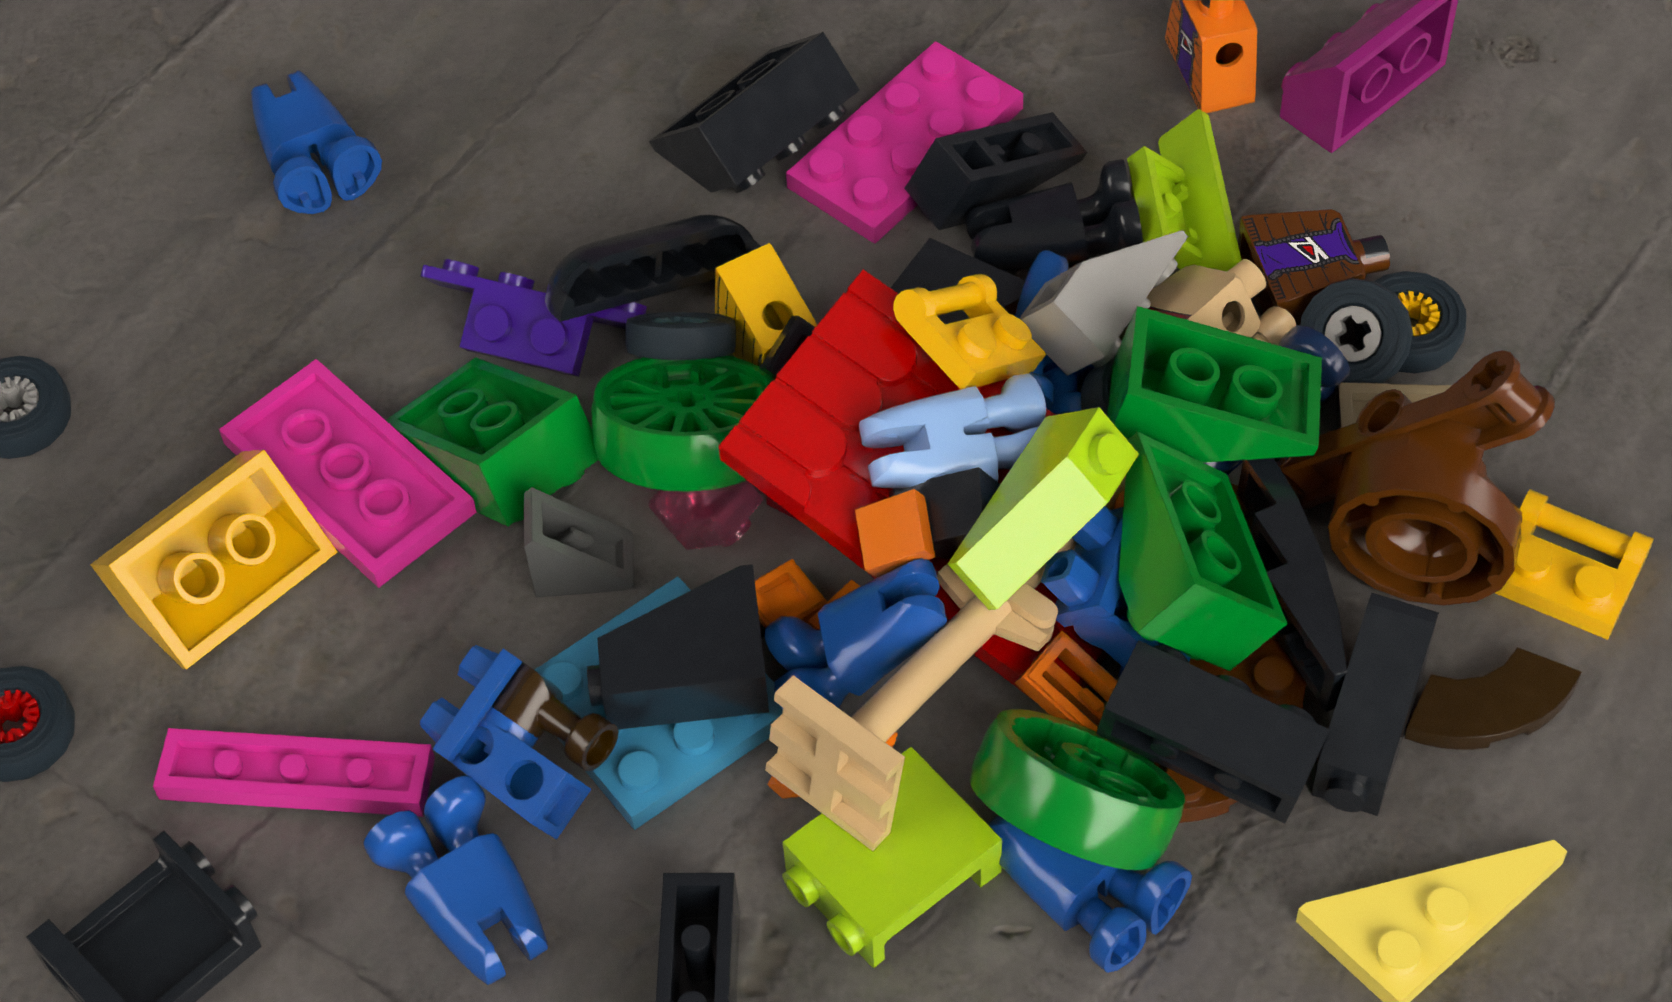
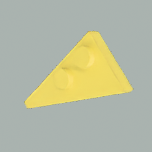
(1417, 926)

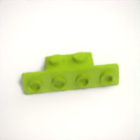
(1186, 193)

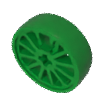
(666, 418)
(1076, 790)

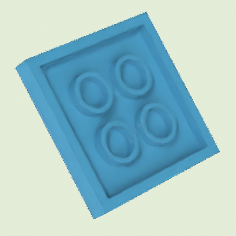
(657, 762)

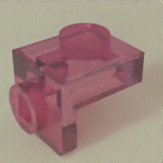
(707, 516)

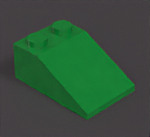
(1214, 391)
(500, 436)
(1192, 560)

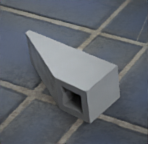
(1091, 304)

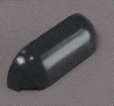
(644, 264)

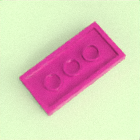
(872, 155)
(352, 471)

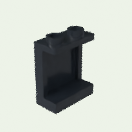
(157, 937)

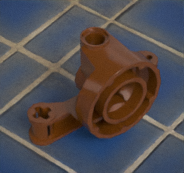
(1414, 489)

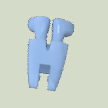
(949, 435)

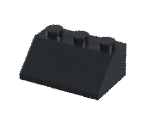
(759, 115)

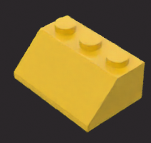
(215, 557)

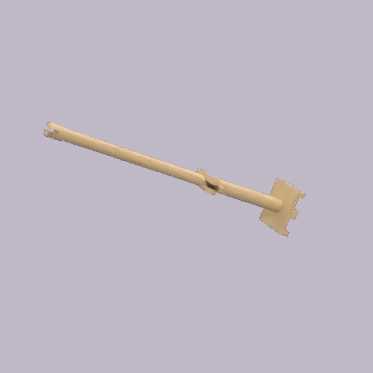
(843, 760)

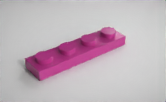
(294, 772)

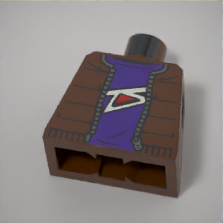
(1305, 254)

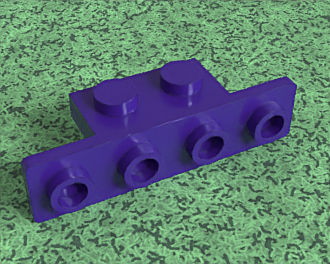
(514, 323)

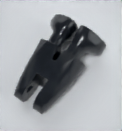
(1052, 219)

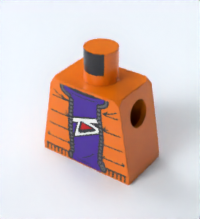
(1212, 31)

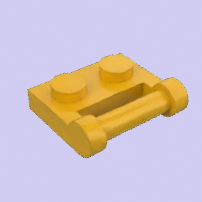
(972, 350)
(1566, 582)

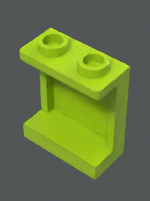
(877, 893)

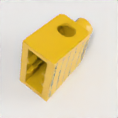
(759, 299)

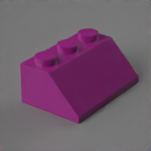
(1367, 69)

